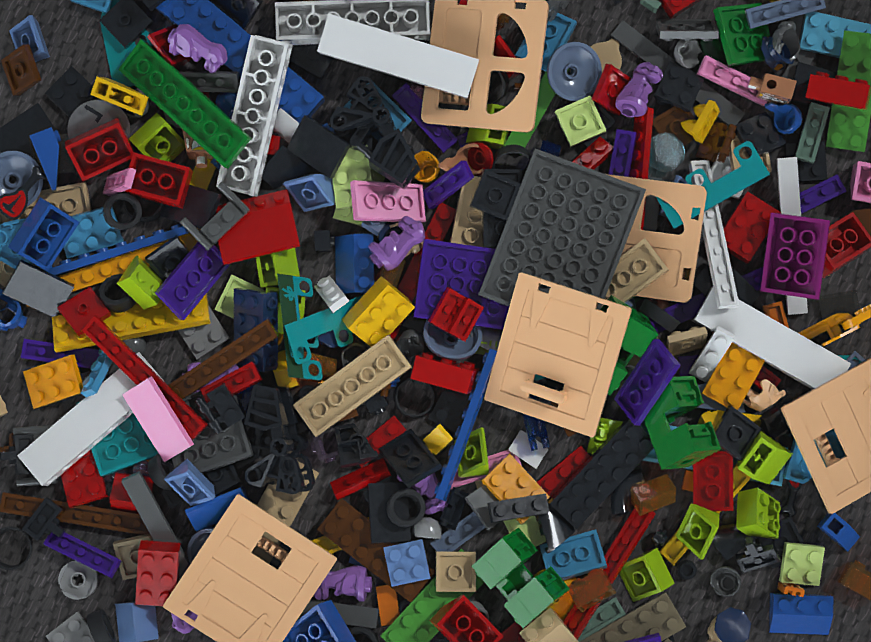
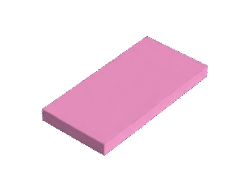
(386, 201)
(158, 419)

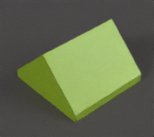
(475, 458)
(698, 529)

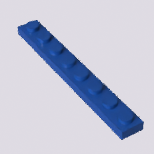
(121, 248)
(463, 433)

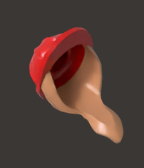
(475, 153)

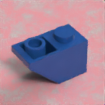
(839, 531)

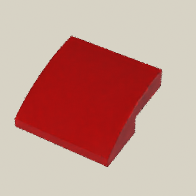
(456, 314)

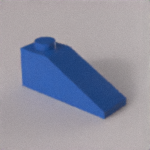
(47, 149)

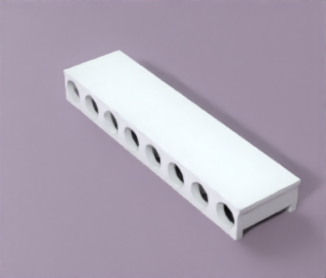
(305, 20)
(398, 56)
(257, 111)
(773, 342)
(79, 429)

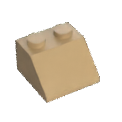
(547, 628)

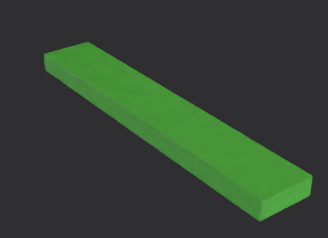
(545, 97)

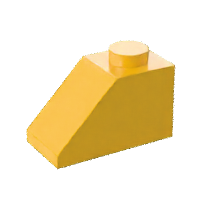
(281, 373)
(437, 440)

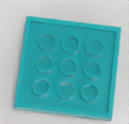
(123, 447)

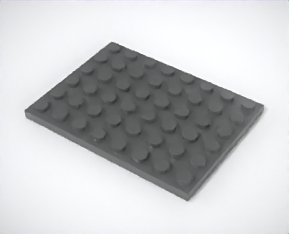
(563, 229)

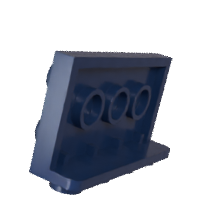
(250, 310)

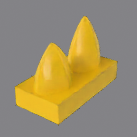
(706, 116)

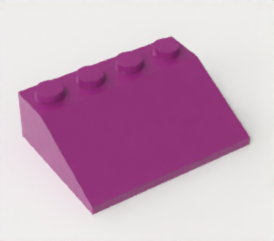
(795, 255)

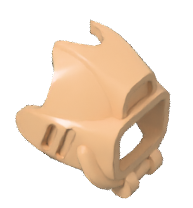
(766, 398)

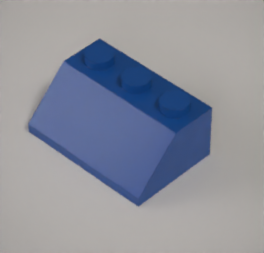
(43, 234)
(353, 265)
(210, 512)
(800, 614)

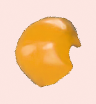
(428, 166)

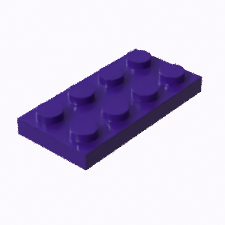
(191, 280)
(647, 382)

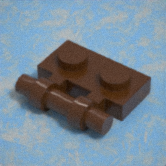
(712, 143)

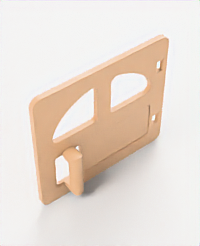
(472, 32)
(674, 250)

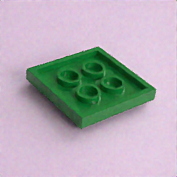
(738, 41)

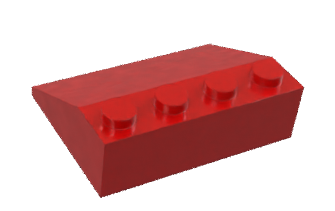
(263, 230)

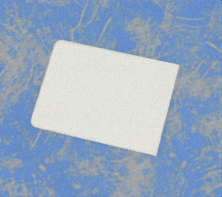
(285, 125)
(521, 448)

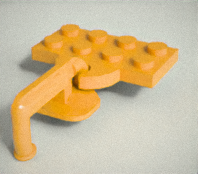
(832, 326)

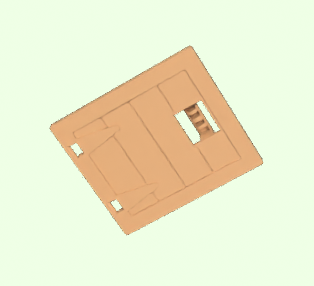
(561, 340)
(846, 408)
(240, 593)

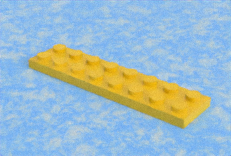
(132, 324)

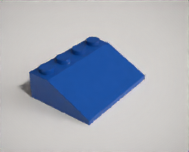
(320, 625)

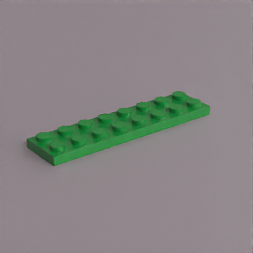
(184, 104)

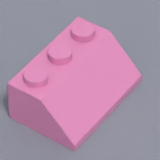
(861, 182)

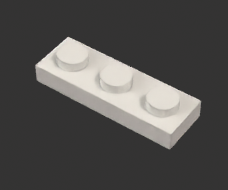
(331, 293)
(712, 354)

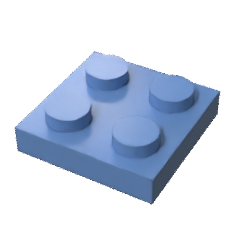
(406, 562)

